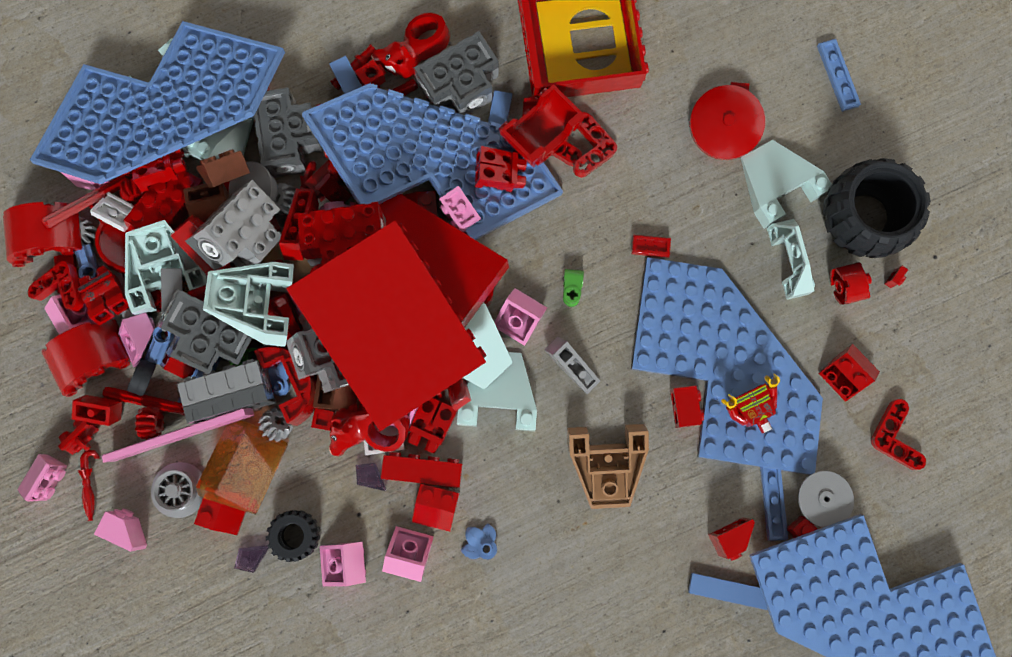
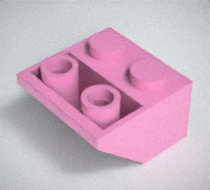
(42, 478)

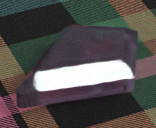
(369, 476)
(250, 558)

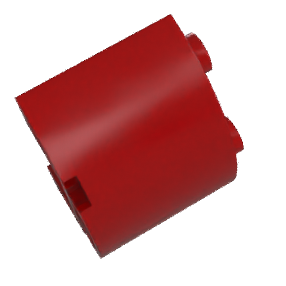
(543, 127)
(28, 236)
(84, 353)
(301, 407)

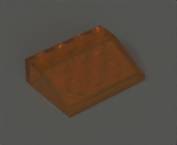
(241, 467)

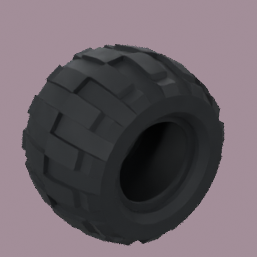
(896, 189)

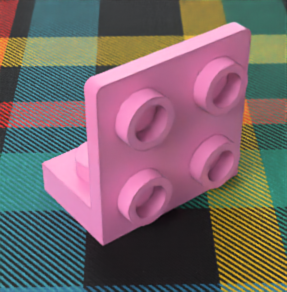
(457, 206)

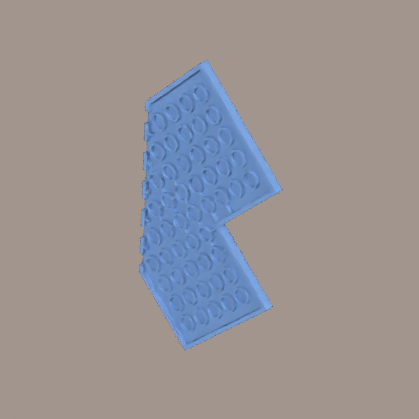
(123, 122)
(397, 142)
(706, 330)
(837, 602)

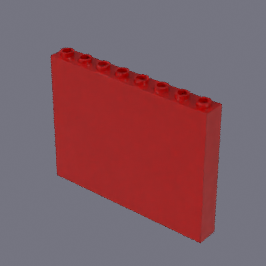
(457, 260)
(387, 324)

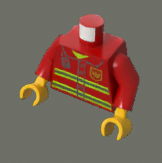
(755, 405)

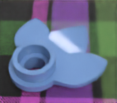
(279, 376)
(477, 540)

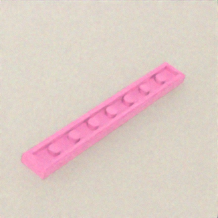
(177, 435)

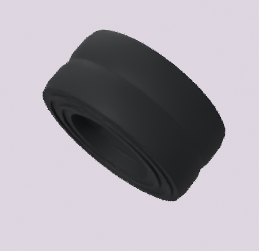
(141, 377)

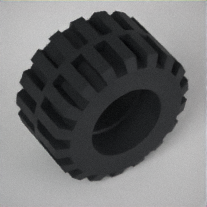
(276, 535)

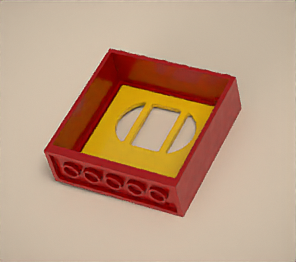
(558, 51)

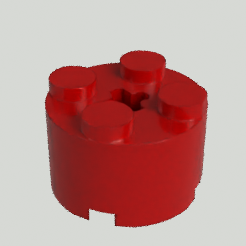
(850, 283)

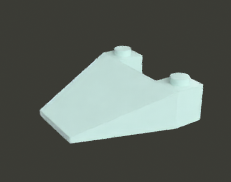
(776, 171)
(145, 254)
(801, 280)
(242, 299)
(489, 339)
(507, 391)

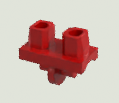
(79, 438)

